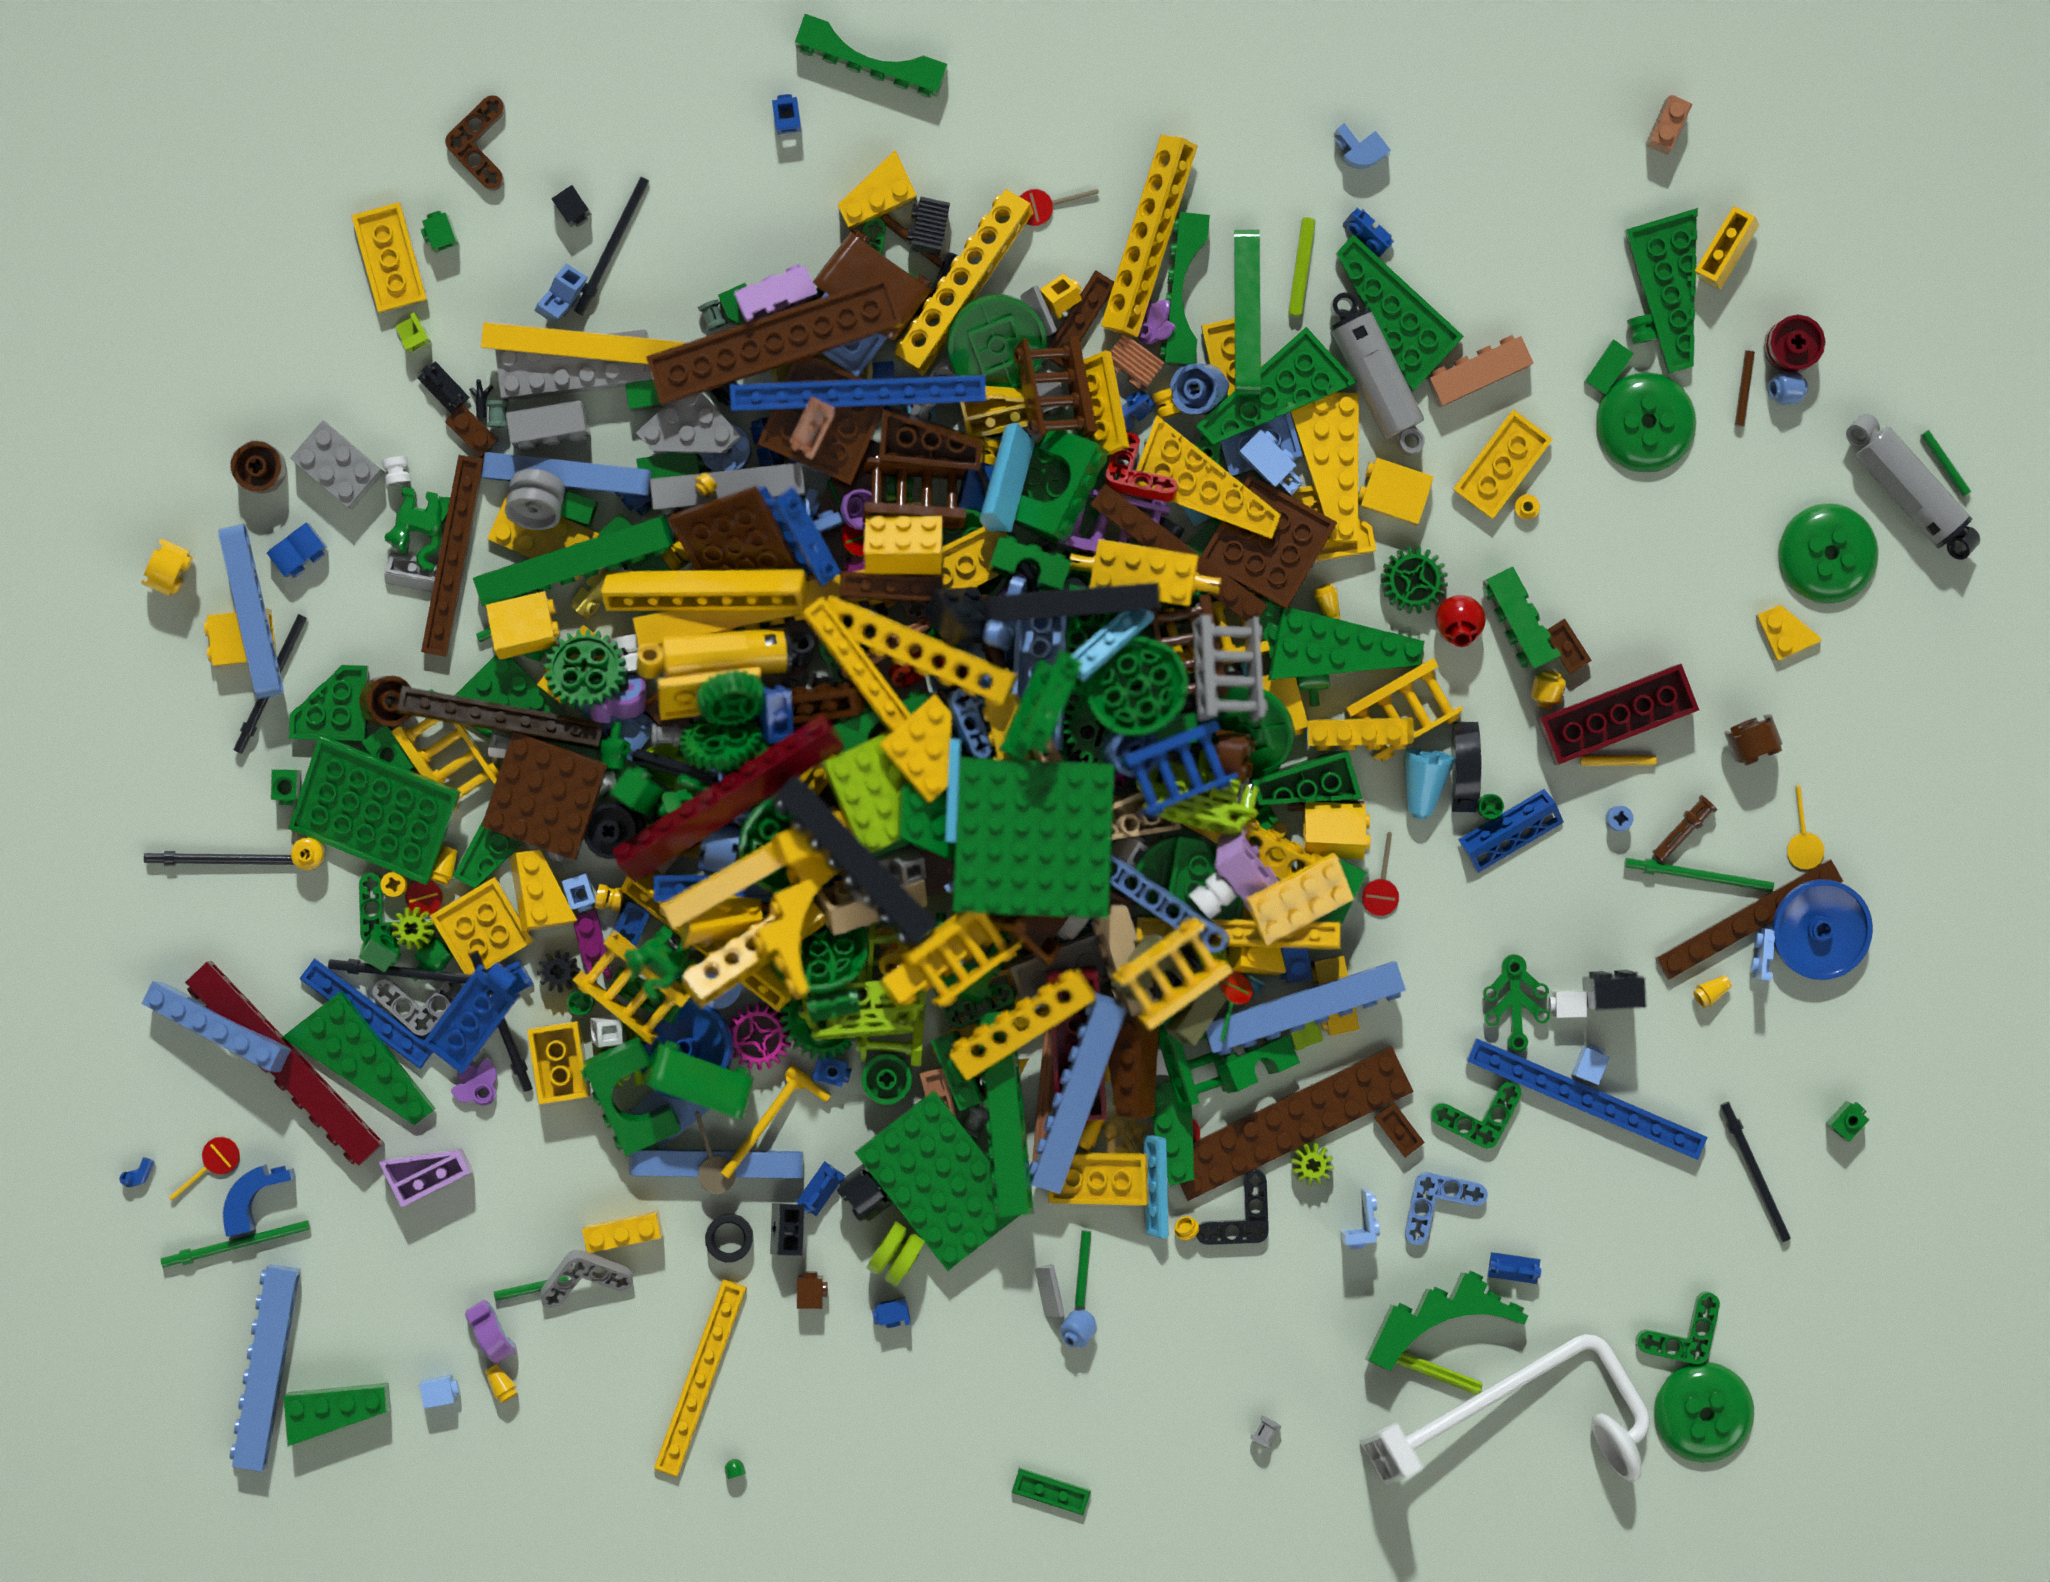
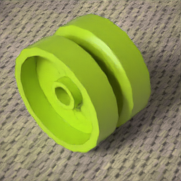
(896, 1254)

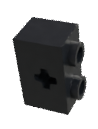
(787, 1229)

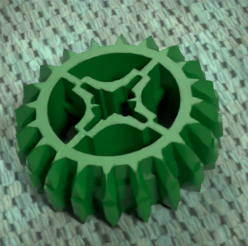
(1402, 574)
(730, 698)

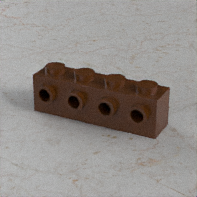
(826, 700)

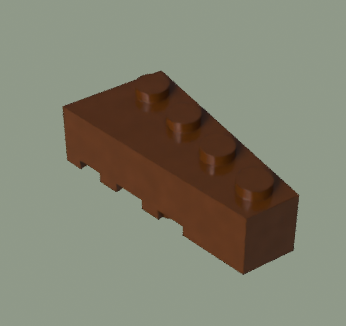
(924, 442)
(1134, 1068)

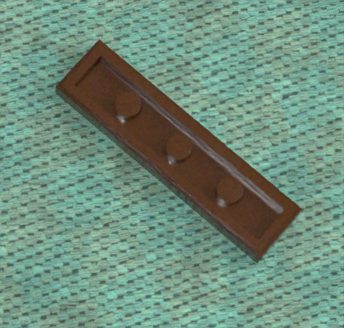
(1084, 312)
(887, 586)

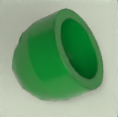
(734, 1469)

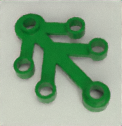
(1515, 998)

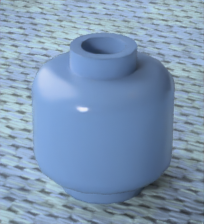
(1787, 388)
(1078, 1328)

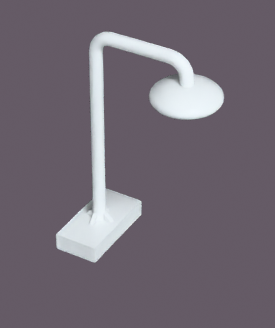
(1394, 1454)

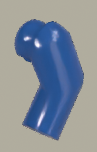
(138, 1176)

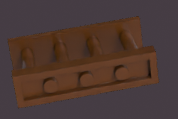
(1074, 376)
(951, 515)
(1203, 608)

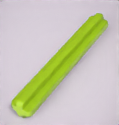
(1301, 267)
(1440, 1373)

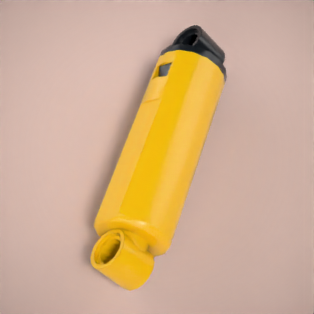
(714, 652)

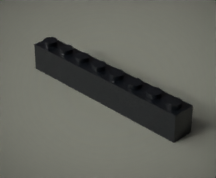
(853, 862)

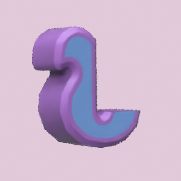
(625, 704)
(489, 1332)

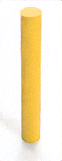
(1618, 760)

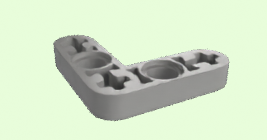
(416, 1010)
(615, 1276)

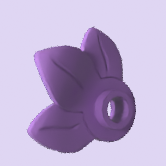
(1155, 323)
(473, 1080)

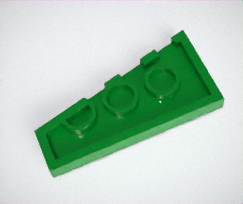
(1177, 1128)

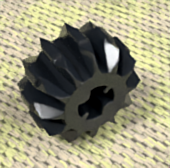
(553, 978)

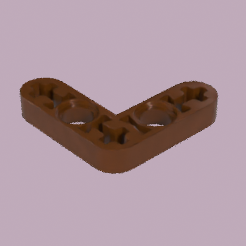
(469, 148)

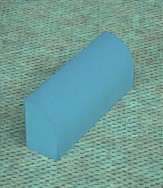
(1007, 479)

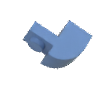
(1362, 154)
(562, 294)

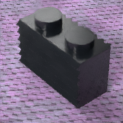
(929, 226)

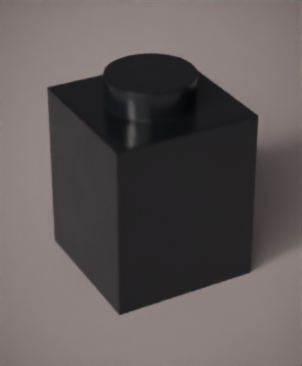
(571, 207)

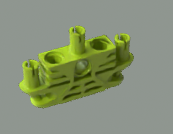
(1209, 808)
(868, 1021)

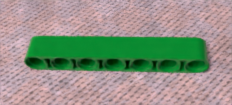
(1247, 312)

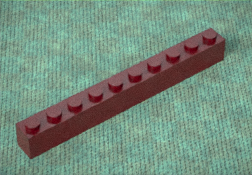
(728, 798)
(297, 1075)

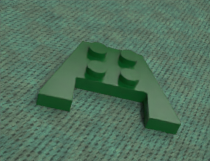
(924, 822)

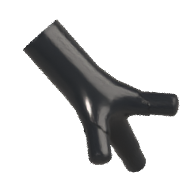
(480, 398)

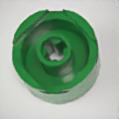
(876, 1088)

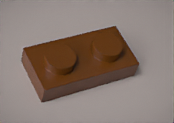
(471, 430)
(1572, 652)
(1399, 1129)

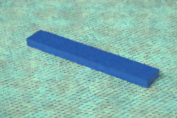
(383, 1023)

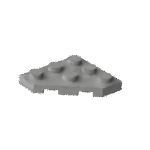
(689, 428)

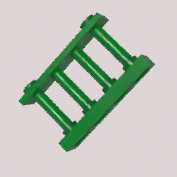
(1040, 706)
(1180, 1068)

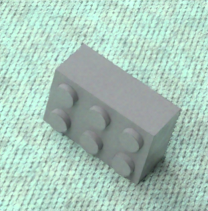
(548, 425)
(337, 465)

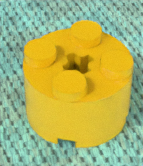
(166, 568)

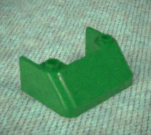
(698, 1080)

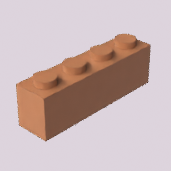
(1479, 371)

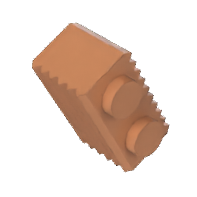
(1668, 124)
(1135, 362)

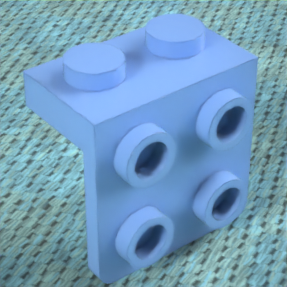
(1357, 1238)

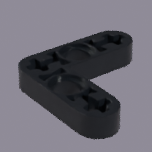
(1250, 1218)

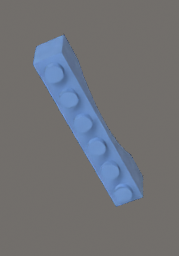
(226, 1033)

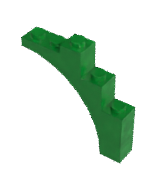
(1467, 1298)

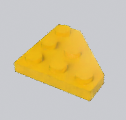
(1336, 550)
(922, 748)

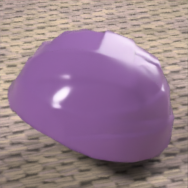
(853, 506)

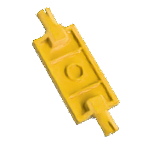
(1133, 564)

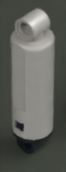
(1377, 373)
(1913, 486)

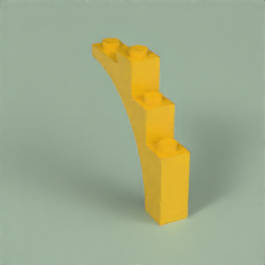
(783, 935)

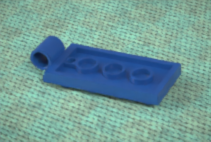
(472, 1017)

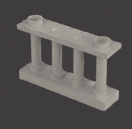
(1208, 680)

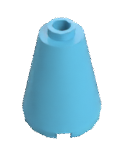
(1425, 779)

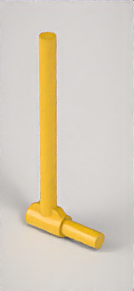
(796, 1080)

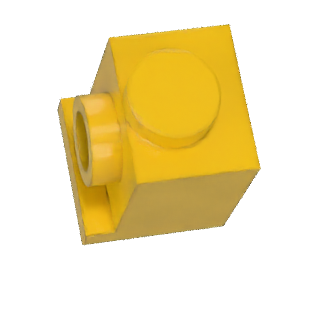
(1061, 294)

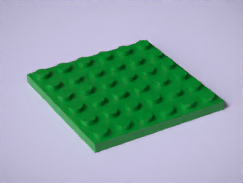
(1033, 838)

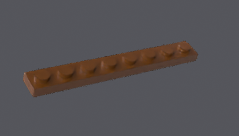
(1155, 536)
(452, 555)
(1736, 925)

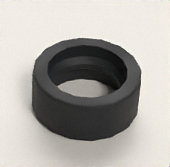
(710, 1240)

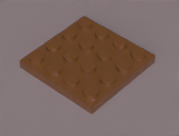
(845, 437)
(733, 535)
(1275, 565)
(545, 795)

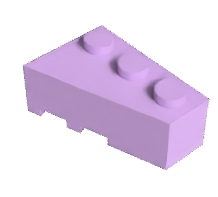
(776, 293)
(1242, 867)
(424, 1173)

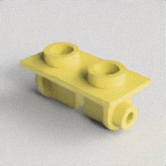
(587, 602)

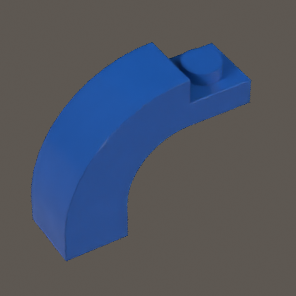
(238, 1203)

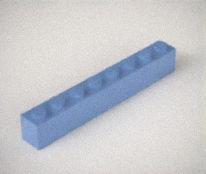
(1307, 1006)
(1077, 1092)
(266, 1367)

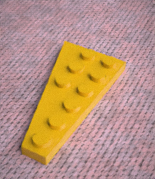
(1330, 449)
(1203, 482)

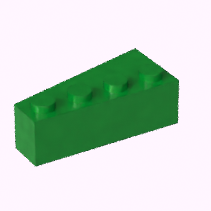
(1519, 619)
(1311, 780)
(325, 1410)

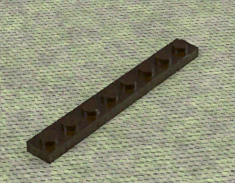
(499, 717)

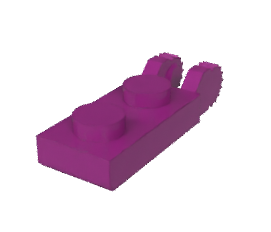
(591, 940)

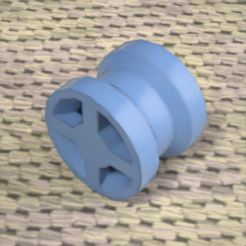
(1614, 818)

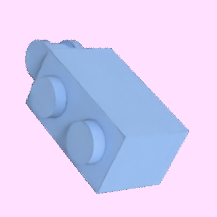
(1271, 461)

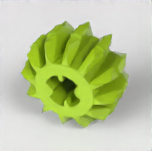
(413, 938)
(1307, 1172)

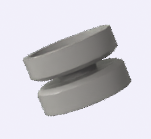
(535, 499)

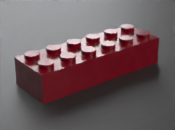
(1618, 714)
(1064, 1037)

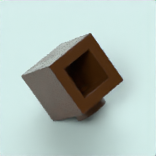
(811, 1290)

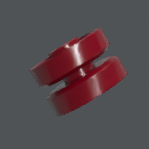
(1809, 342)

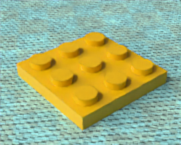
(484, 923)

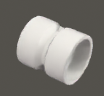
(630, 648)
(1212, 895)

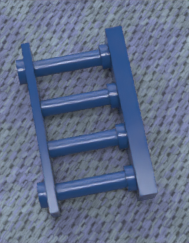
(802, 534)
(1158, 752)

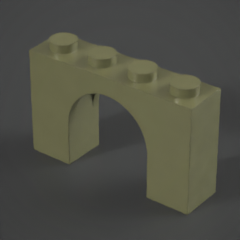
(1192, 1018)

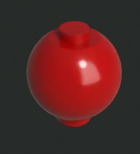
(1460, 620)

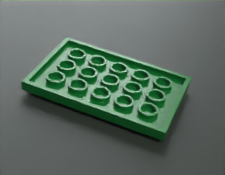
(374, 809)
(936, 1179)

